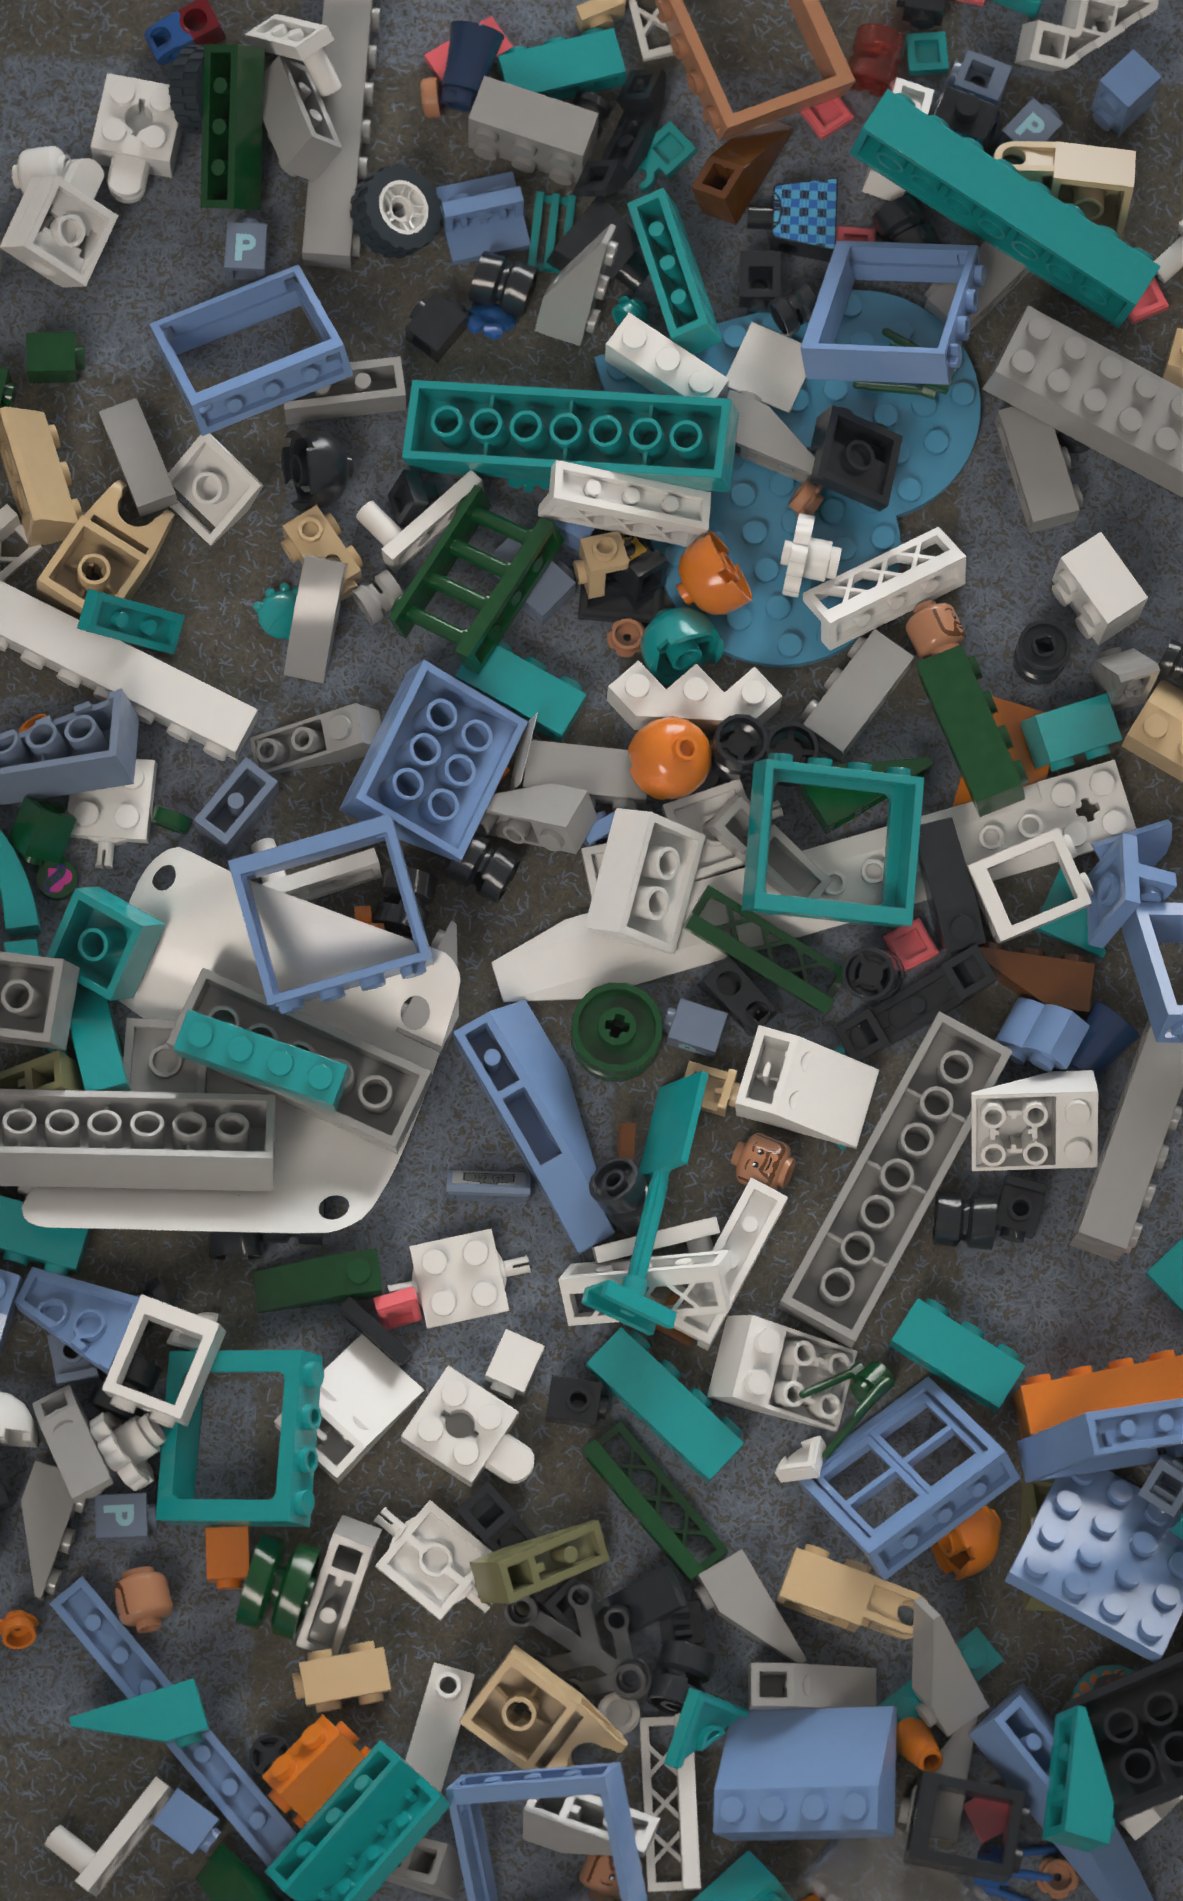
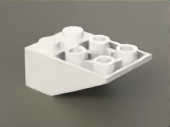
(805, 1088)
(1036, 1123)
(767, 1366)
(358, 1405)

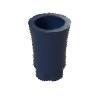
(468, 61)
(1104, 1041)

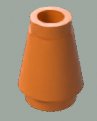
(917, 1744)

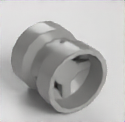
(377, 597)

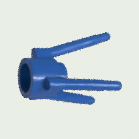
(994, 1889)

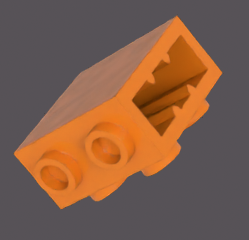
(313, 1768)

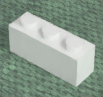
(661, 363)

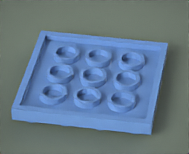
(1105, 1561)

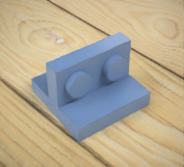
(483, 217)
(1121, 887)

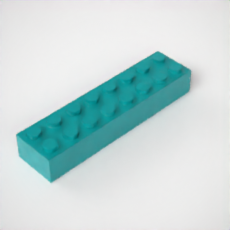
(1004, 208)
(526, 429)

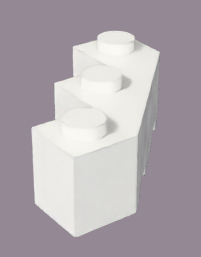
(1083, 29)
(693, 697)

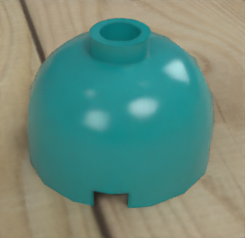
(684, 637)

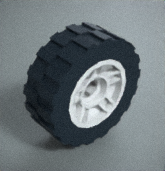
(187, 88)
(415, 217)

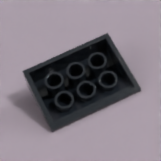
(1140, 1735)

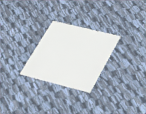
(768, 367)
(522, 754)

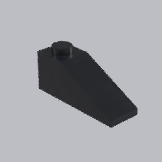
(948, 887)

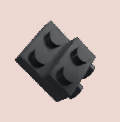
(855, 457)

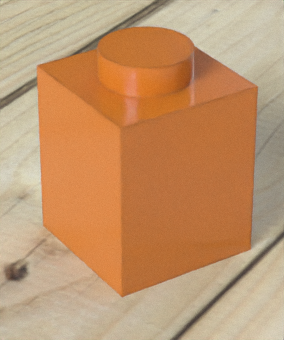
(227, 1556)

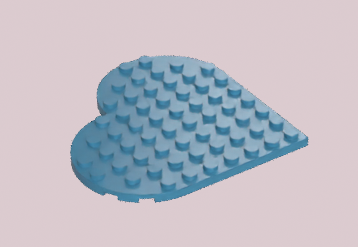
(755, 514)

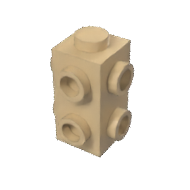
(318, 536)
(330, 1679)

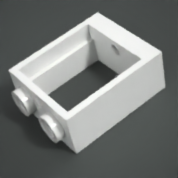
(990, 902)
(164, 1413)

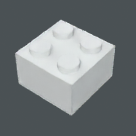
(1098, 589)

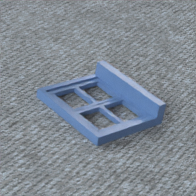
(936, 1507)

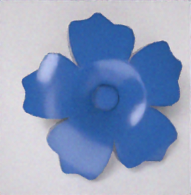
(490, 321)

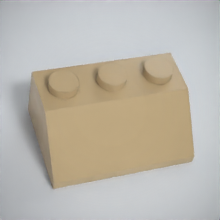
(37, 476)
(1159, 730)

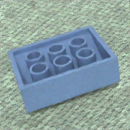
(435, 761)
(808, 1775)

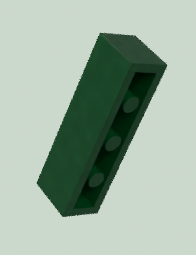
(232, 127)
(971, 730)

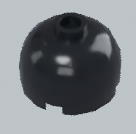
(317, 462)

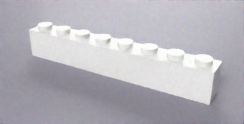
(107, 664)

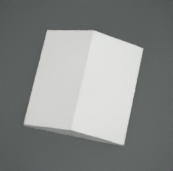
(214, 486)

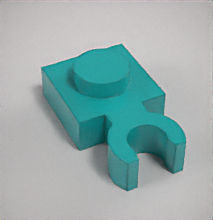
(666, 154)

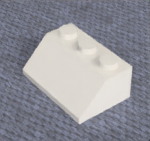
(645, 880)

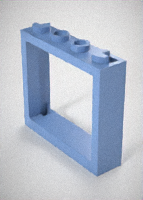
(892, 263)
(268, 384)
(308, 851)
(1142, 932)
(1104, 1441)
(603, 1779)

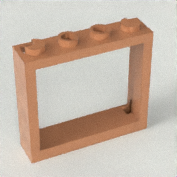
(704, 82)

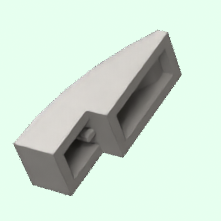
(138, 457)
(315, 618)
(788, 867)

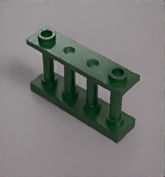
(496, 609)

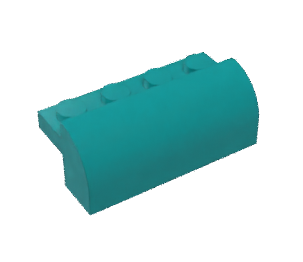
(360, 1832)

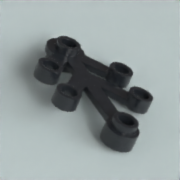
(587, 1647)

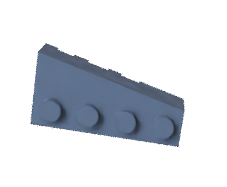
(71, 753)

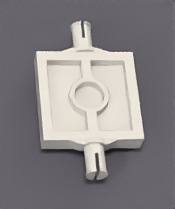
(697, 811)
(116, 813)
(460, 1278)
(432, 1559)

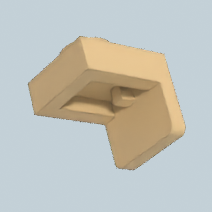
(599, 14)
(597, 557)
(720, 1088)

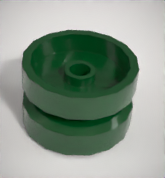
(620, 1008)
(278, 1586)

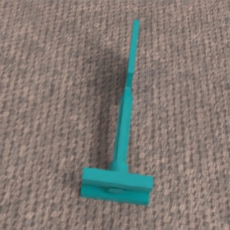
(665, 1149)

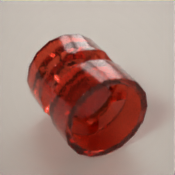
(875, 58)

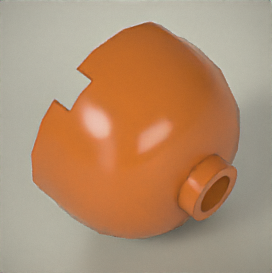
(711, 577)
(670, 758)
(970, 1545)

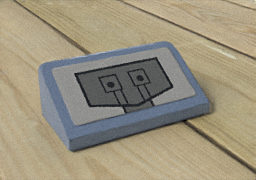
(488, 1186)

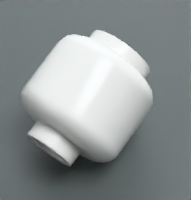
(38, 162)

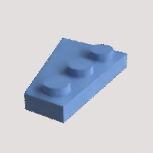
(78, 1313)

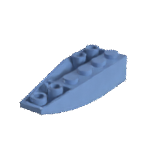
(539, 1112)
(1019, 1746)

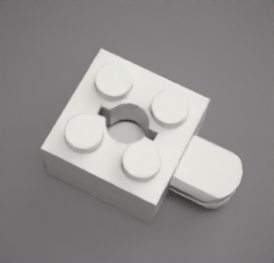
(135, 135)
(78, 229)
(468, 1431)

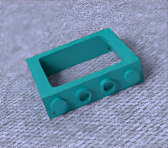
(901, 847)
(297, 1447)

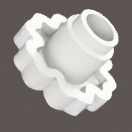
(808, 557)
(128, 1446)

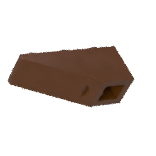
(738, 170)
(1043, 978)

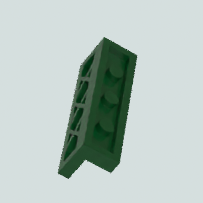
(758, 963)
(643, 1512)

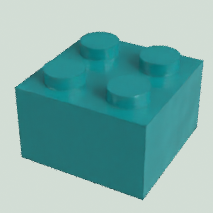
(106, 941)

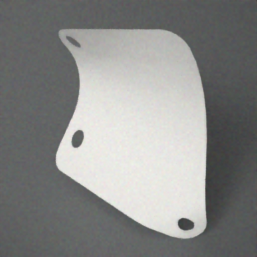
(305, 946)

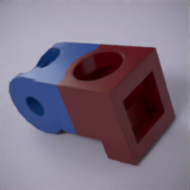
(187, 26)

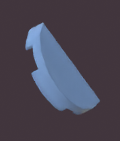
(1152, 842)

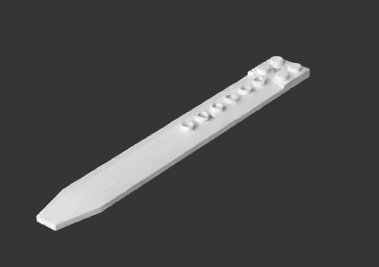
(574, 960)

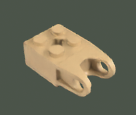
(1083, 175)
(102, 546)
(843, 1593)
(558, 1718)

